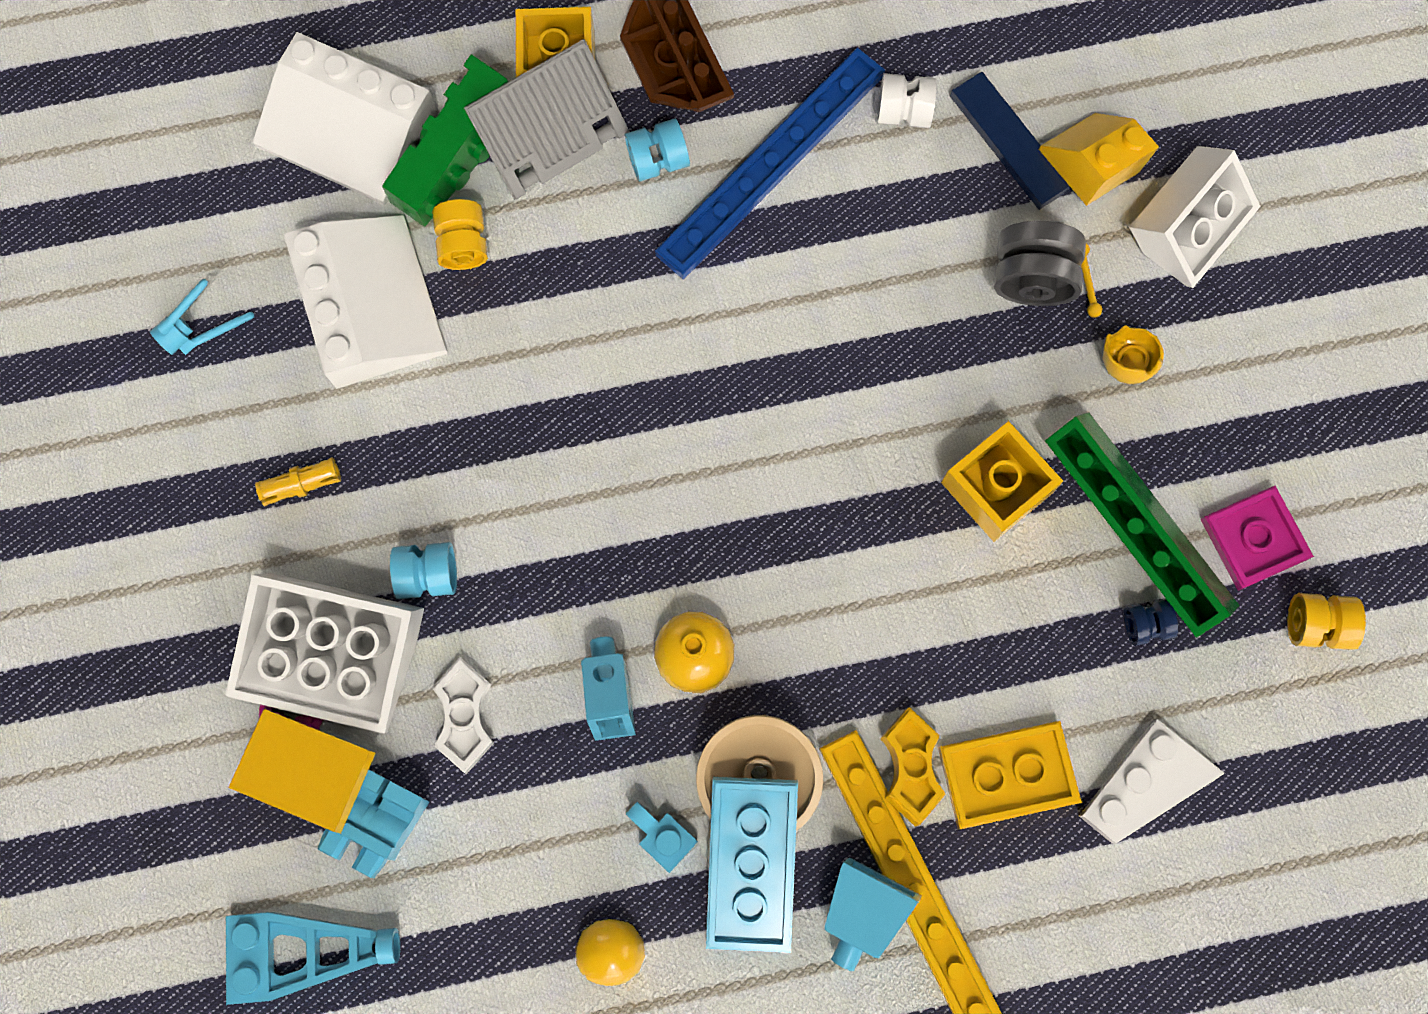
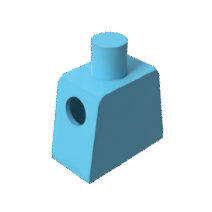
(607, 691)
(866, 912)

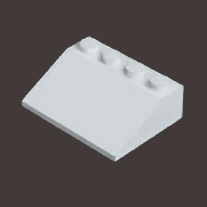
(341, 116)
(364, 297)
(323, 651)

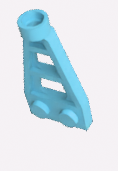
(251, 954)

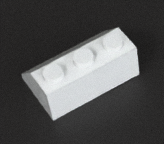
(1196, 214)

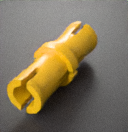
(298, 481)

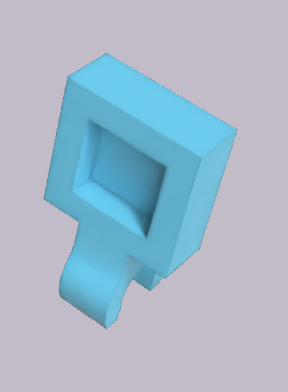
(664, 839)

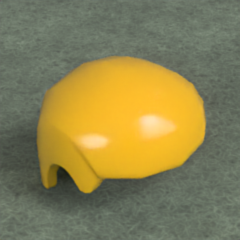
(1132, 355)
(610, 952)

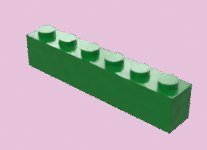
(1142, 524)

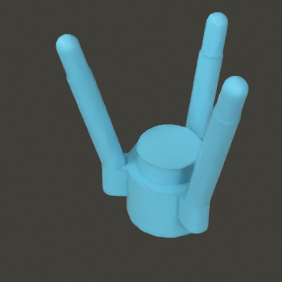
(174, 331)

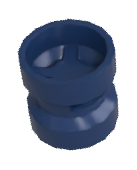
(1150, 622)

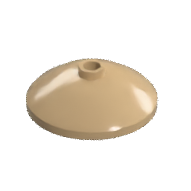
(764, 743)

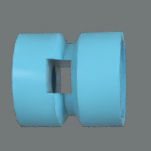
(670, 148)
(419, 570)

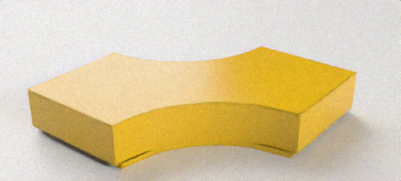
(914, 784)

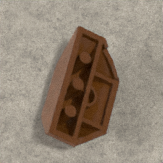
(673, 56)

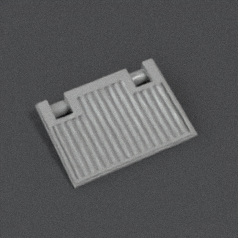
(547, 118)

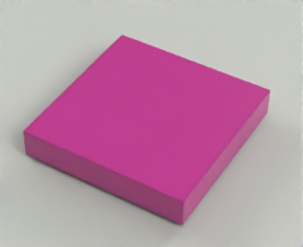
(1256, 538)

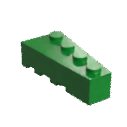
(446, 148)

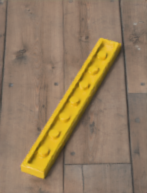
(901, 862)

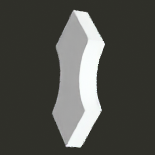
(463, 732)

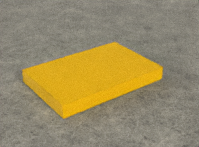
(302, 771)
(1009, 775)

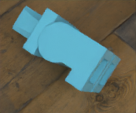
(378, 822)

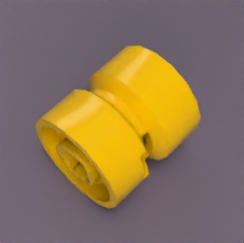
(459, 231)
(1335, 621)

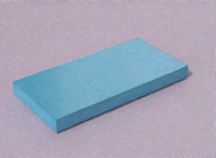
(751, 864)

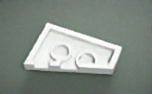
(1147, 783)

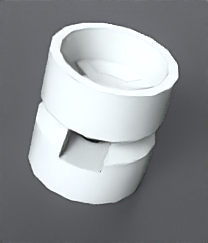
(907, 100)

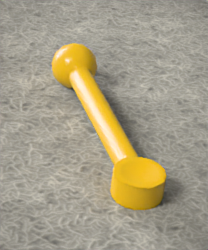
(1094, 309)

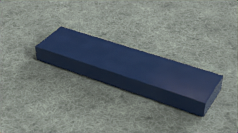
(1009, 140)

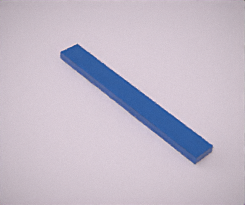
(769, 164)

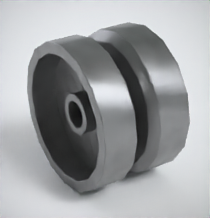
(1040, 263)

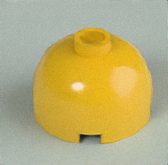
(694, 652)

